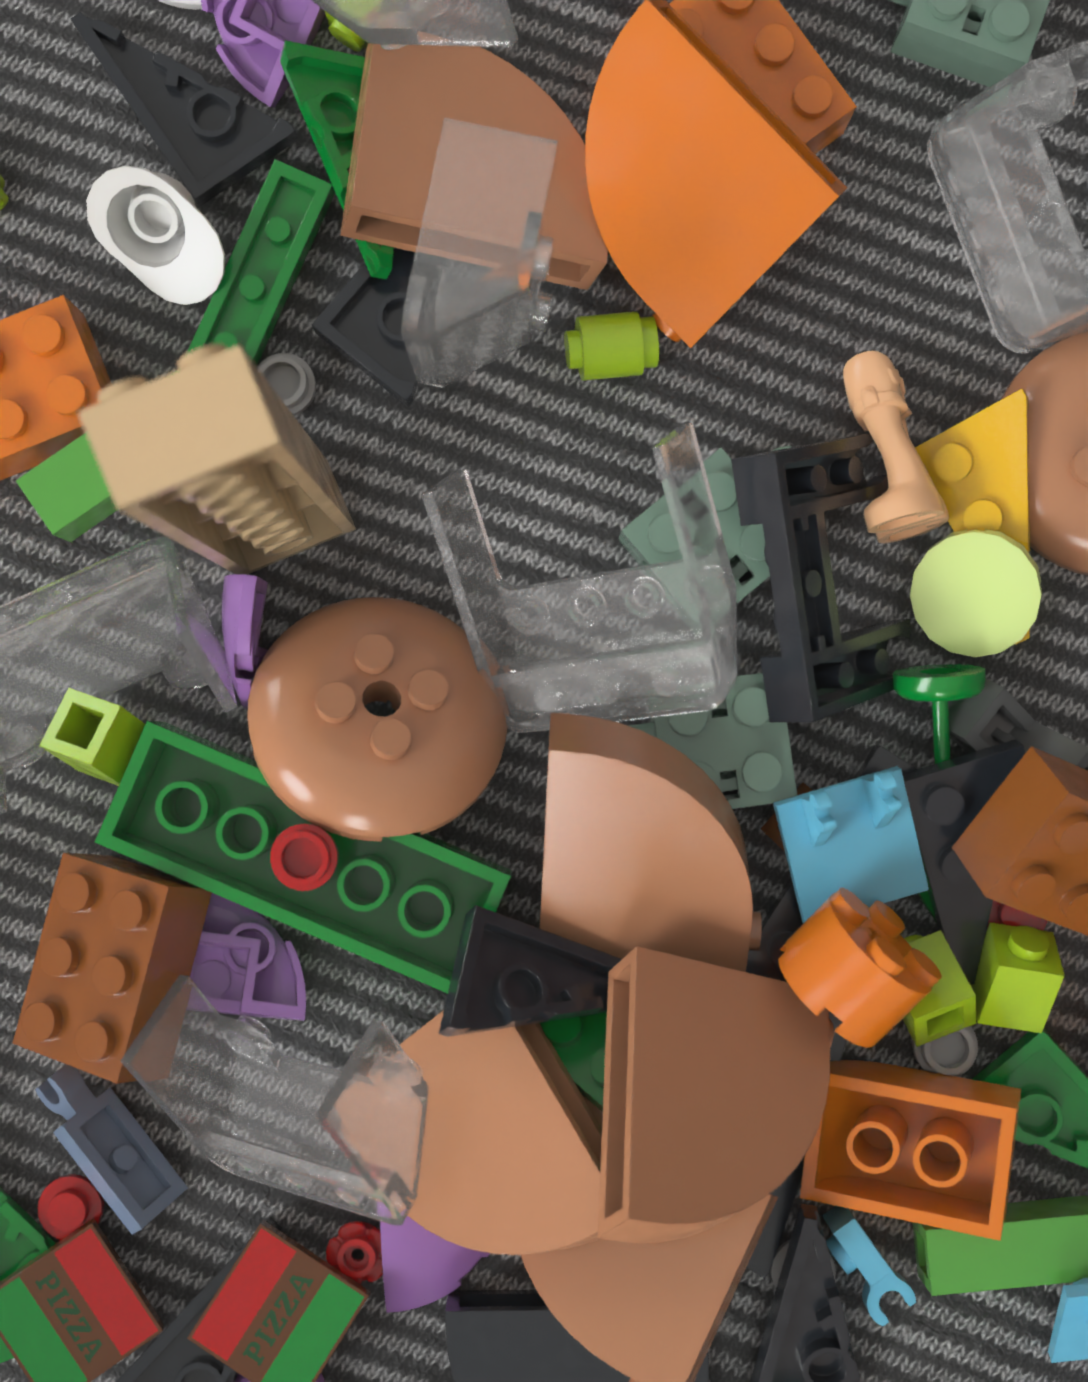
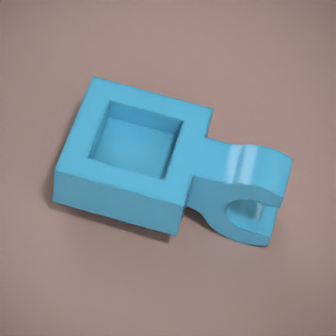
(856, 1250)

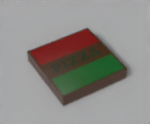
(74, 1310)
(278, 1311)

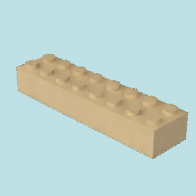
(216, 462)

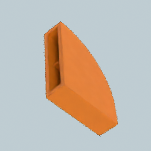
(692, 174)

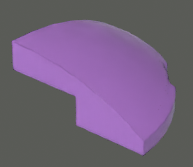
(255, 37)
(241, 626)
(247, 965)
(420, 1265)

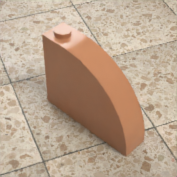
(399, 134)
(641, 849)
(704, 1094)
(504, 1143)
(649, 1303)

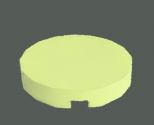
(976, 592)

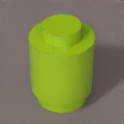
(612, 345)

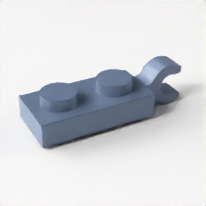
(111, 1149)

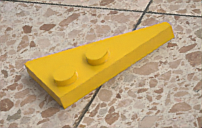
(984, 470)

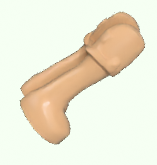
(879, 406)

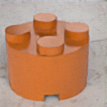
(857, 967)

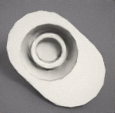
(157, 233)

